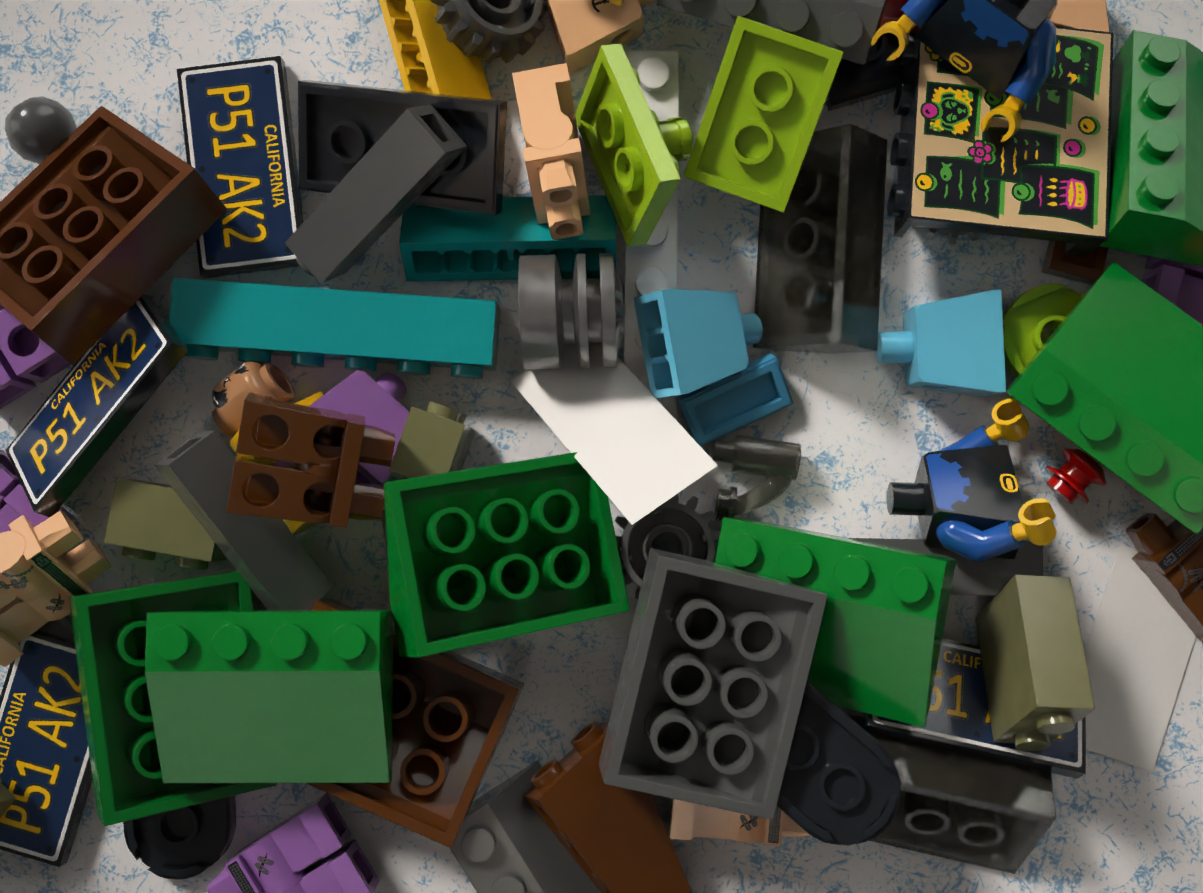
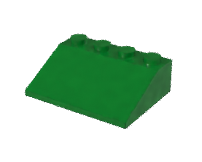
(1157, 149)
(1127, 390)
(499, 553)
(879, 616)
(271, 695)
(115, 696)

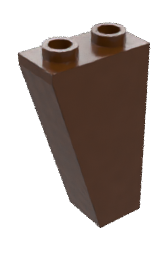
(604, 827)

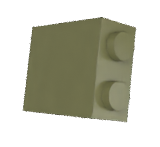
(1033, 662)

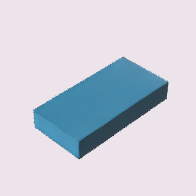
(735, 400)

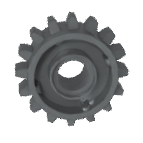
(491, 26)
(672, 517)

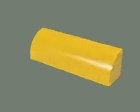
(425, 55)

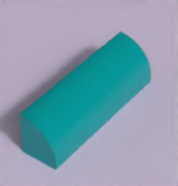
(482, 246)

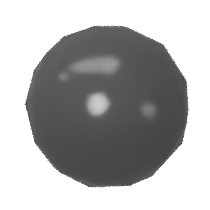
(38, 127)

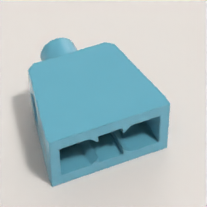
(693, 338)
(951, 345)

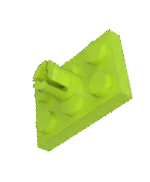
(762, 113)
(629, 145)

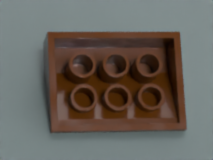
(97, 231)
(443, 740)

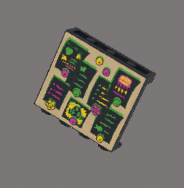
(1035, 185)

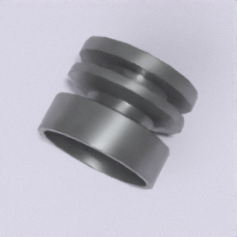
(568, 311)

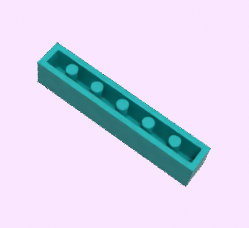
(335, 326)

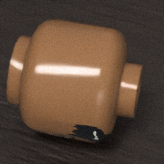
(251, 377)

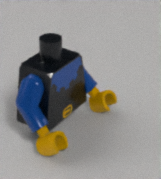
(993, 42)
(971, 494)

